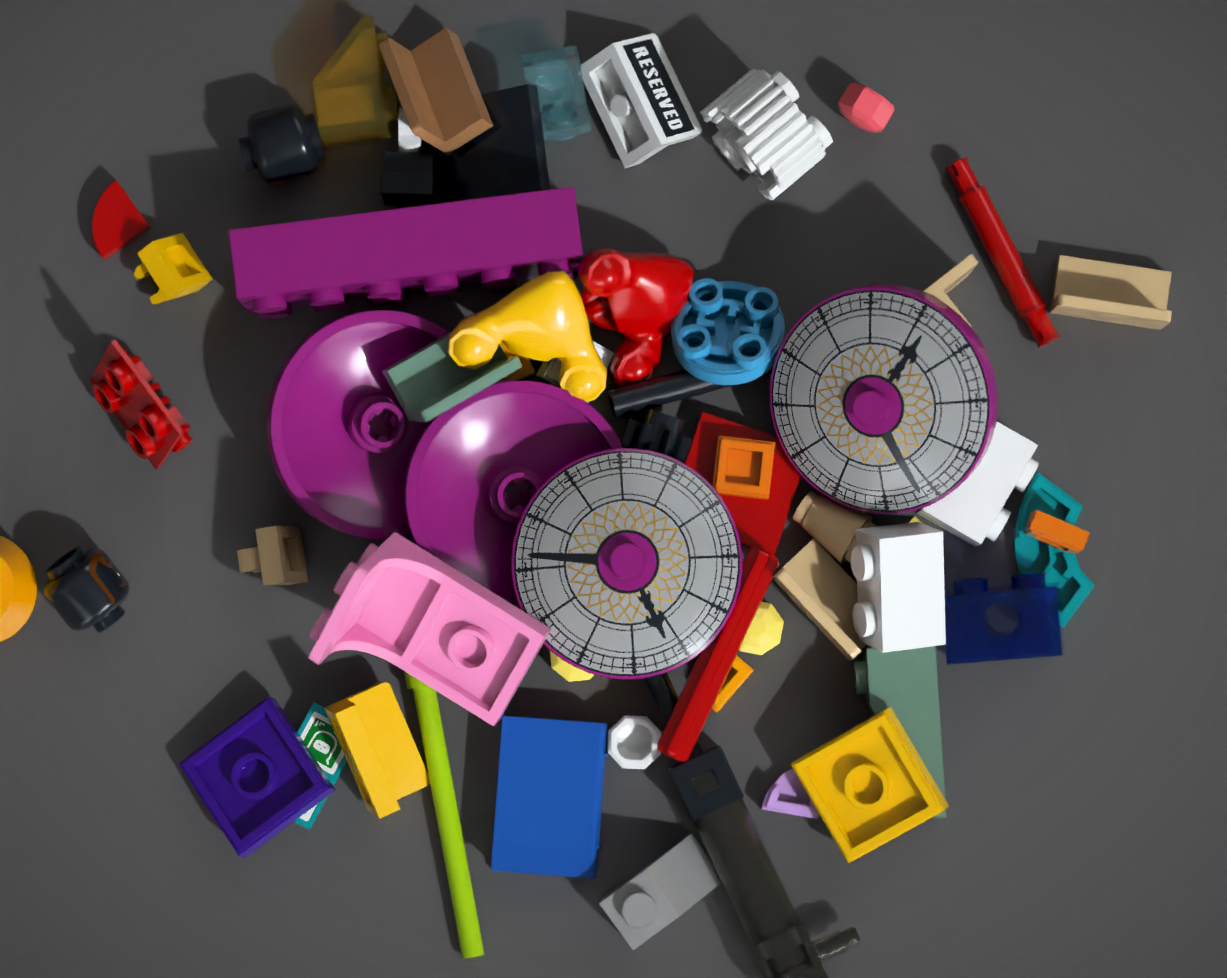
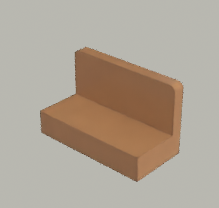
(437, 90)

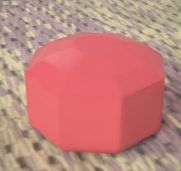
(865, 108)

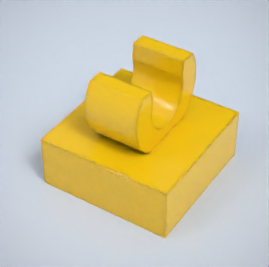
(173, 268)

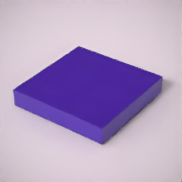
(257, 777)

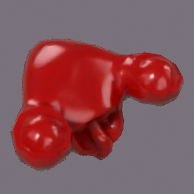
(637, 298)

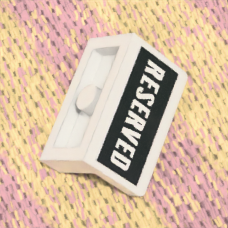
(639, 98)

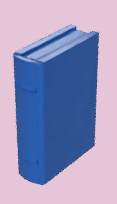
(549, 797)

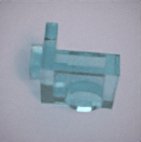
(559, 91)

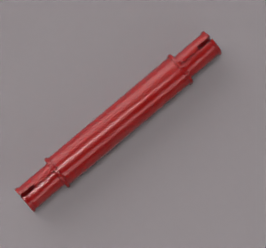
(1002, 252)

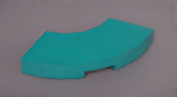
(1039, 557)

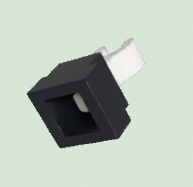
(409, 173)

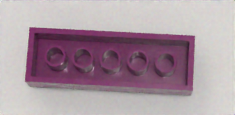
(405, 252)

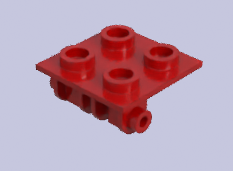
(124, 388)

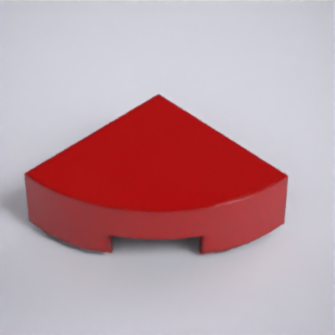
(116, 221)

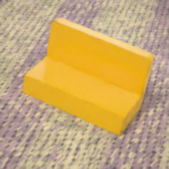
(378, 747)

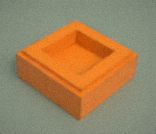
(743, 467)
(1056, 532)

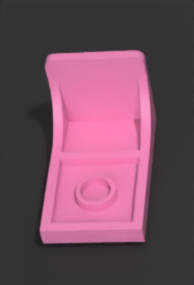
(431, 626)

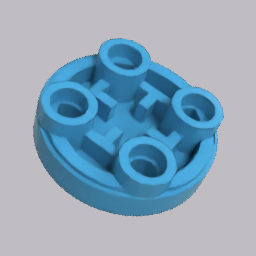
(728, 331)

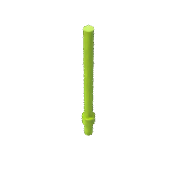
(447, 817)

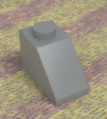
(661, 891)

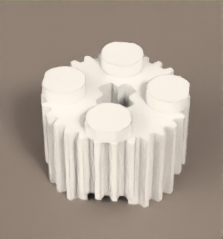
(766, 130)

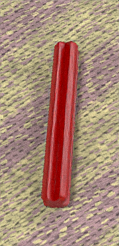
(717, 659)

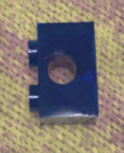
(974, 640)

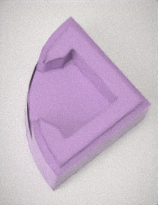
(789, 797)

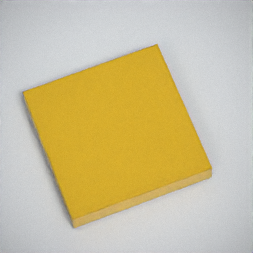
(869, 785)

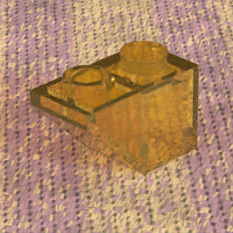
(351, 90)

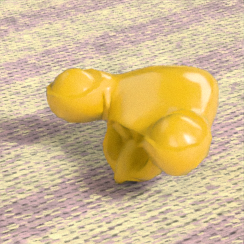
(540, 323)

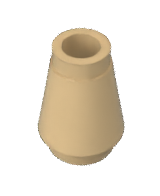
(831, 524)

